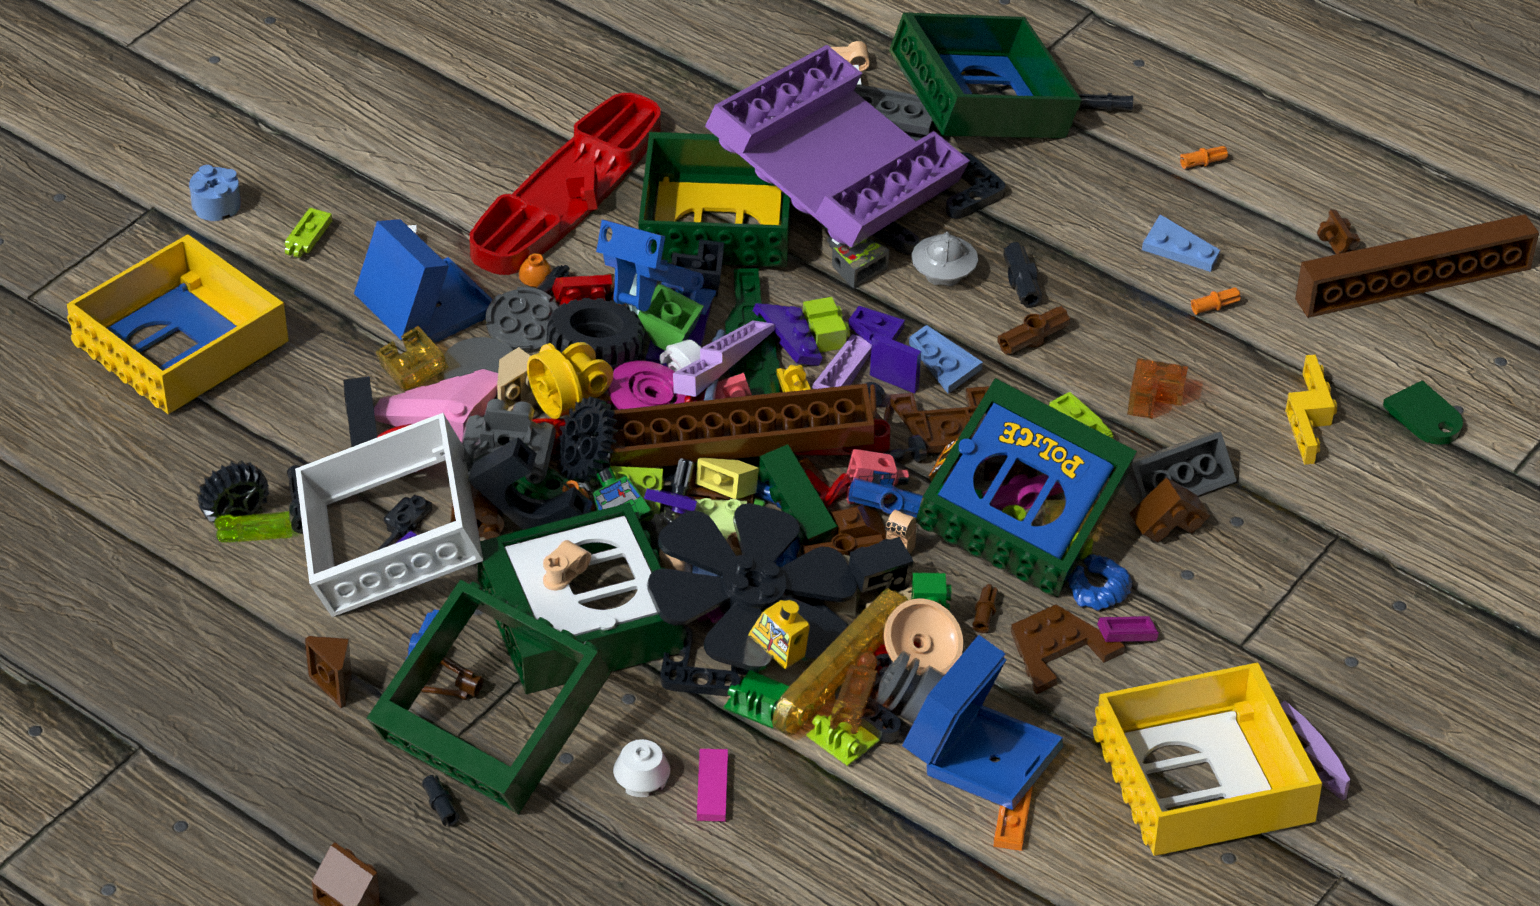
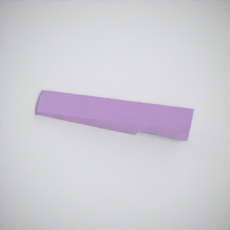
(719, 357)
(845, 364)

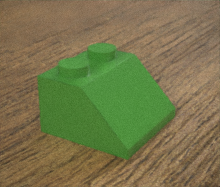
(670, 317)

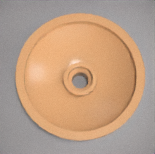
(931, 628)

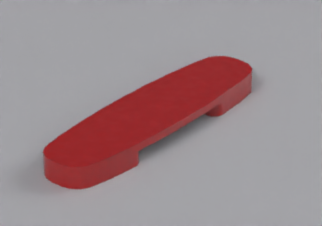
(540, 208)

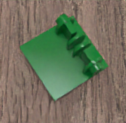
(755, 698)

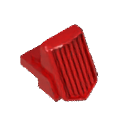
(581, 287)

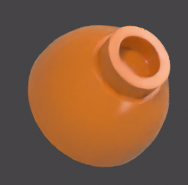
(534, 270)

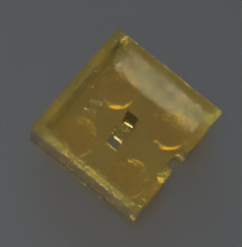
(417, 350)

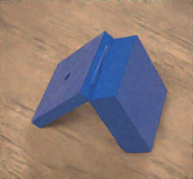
(407, 279)
(961, 735)

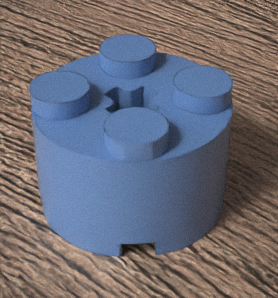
(214, 192)

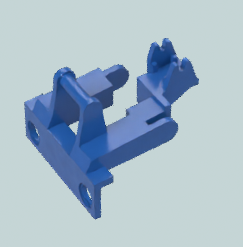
(631, 255)

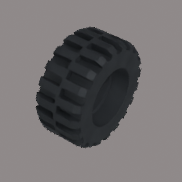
(604, 325)

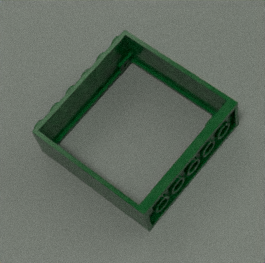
(457, 759)

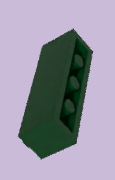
(796, 496)

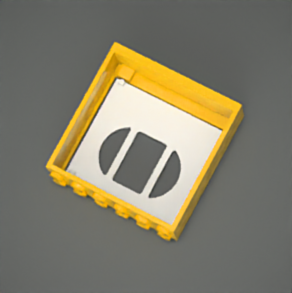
(1241, 735)

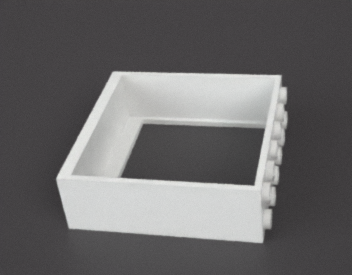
(403, 563)

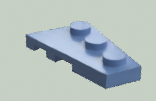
(944, 358)

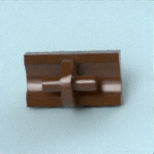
(1337, 233)

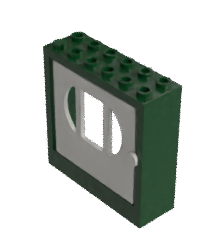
(622, 634)

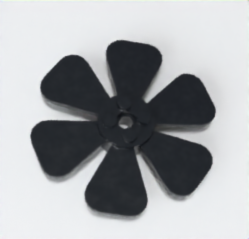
(747, 582)

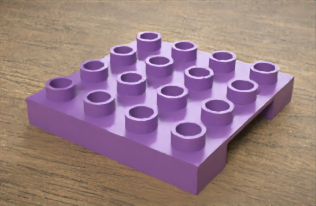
(833, 147)

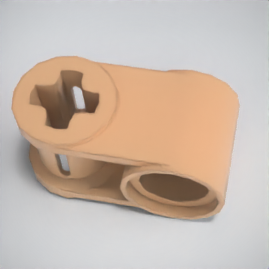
(564, 565)

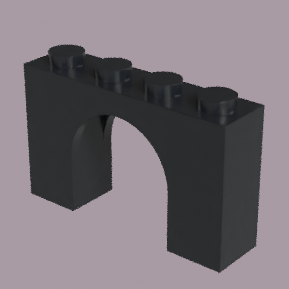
(494, 479)

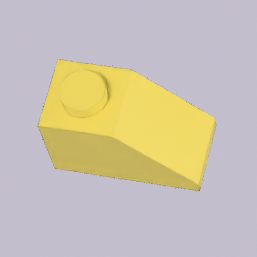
(727, 477)

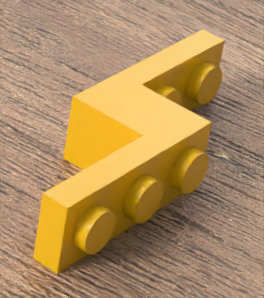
(1310, 409)

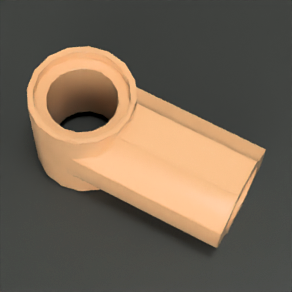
(855, 54)

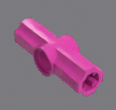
(1022, 491)

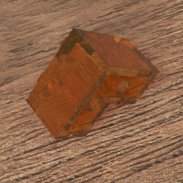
(1155, 383)

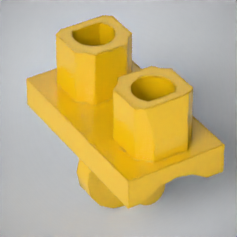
(793, 378)

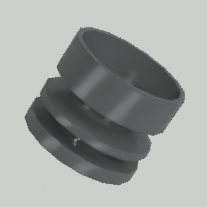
(907, 685)

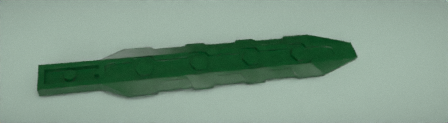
(761, 362)

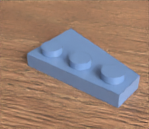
(1180, 245)

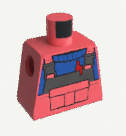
(875, 468)

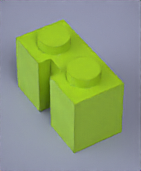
(826, 323)

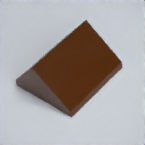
(330, 666)

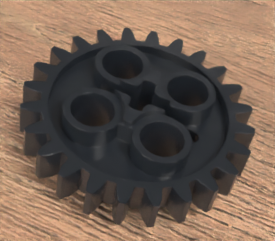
(586, 439)

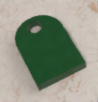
(1425, 413)

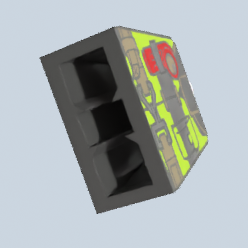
(859, 262)

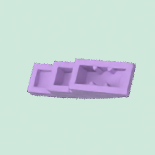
(1320, 753)

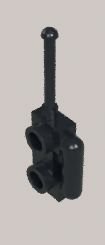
(405, 517)

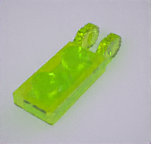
(253, 527)

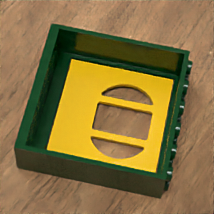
(701, 177)

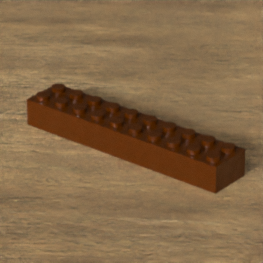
(1416, 265)
(743, 426)

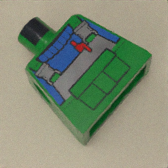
(619, 492)

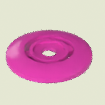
(643, 376)

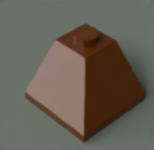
(858, 521)

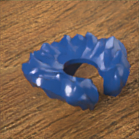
(1114, 590)

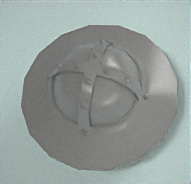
(944, 259)

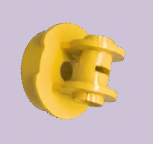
(567, 377)

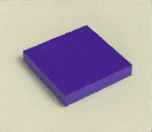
(895, 363)

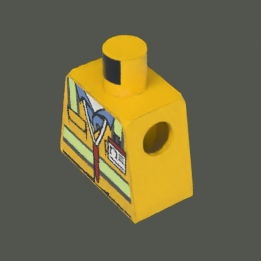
(782, 633)

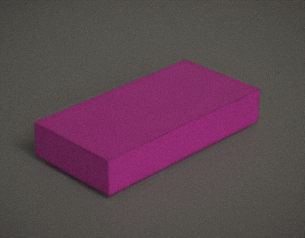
(1127, 628)

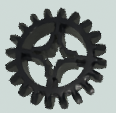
(233, 491)

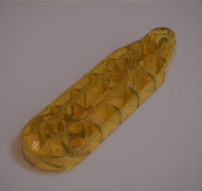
(829, 670)

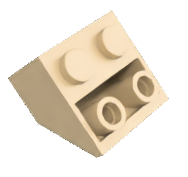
(513, 379)

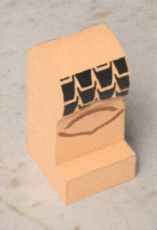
(903, 526)

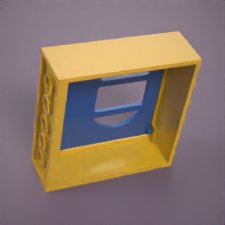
(190, 293)

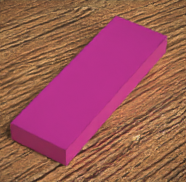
(712, 785)

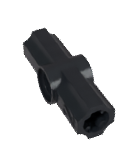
(1022, 275)

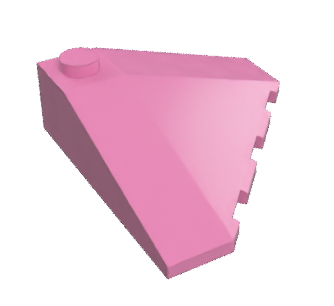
(454, 397)

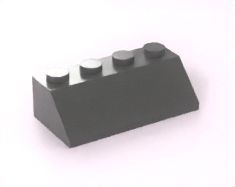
(1194, 464)

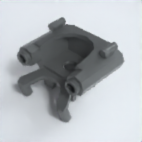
(502, 426)

